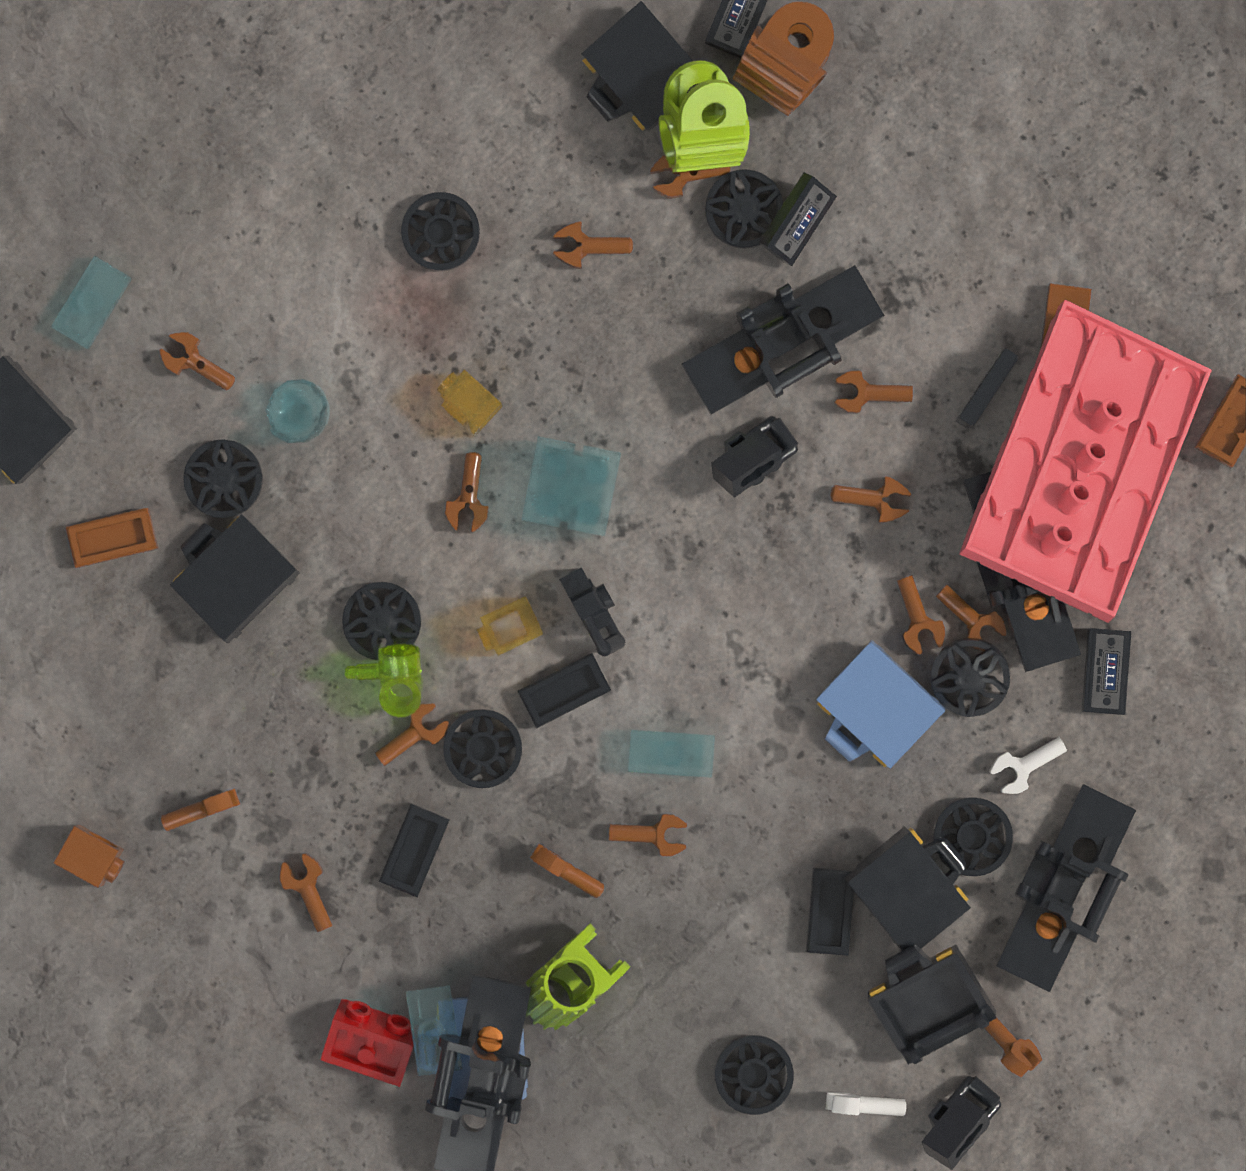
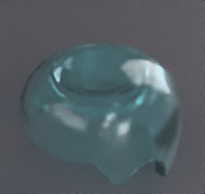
(298, 411)

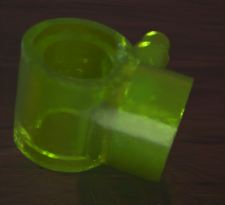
(395, 666)

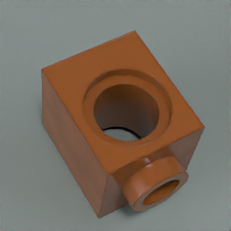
(90, 857)

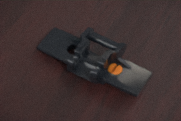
(776, 327)
(1036, 620)
(1053, 882)
(496, 1080)

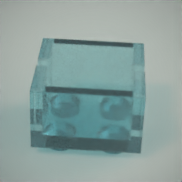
(571, 487)

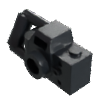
(753, 456)
(592, 607)
(960, 1122)

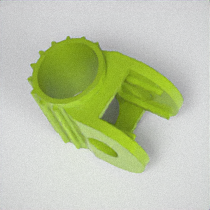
(706, 124)
(545, 1008)

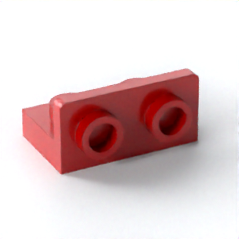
(369, 1042)

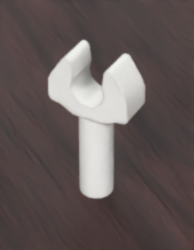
(1026, 764)
(854, 1105)

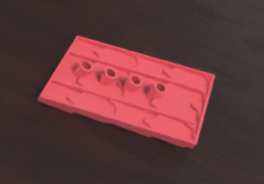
(1085, 461)

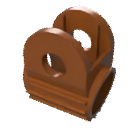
(779, 70)

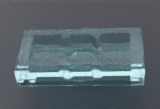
(91, 302)
(671, 753)
(430, 1016)

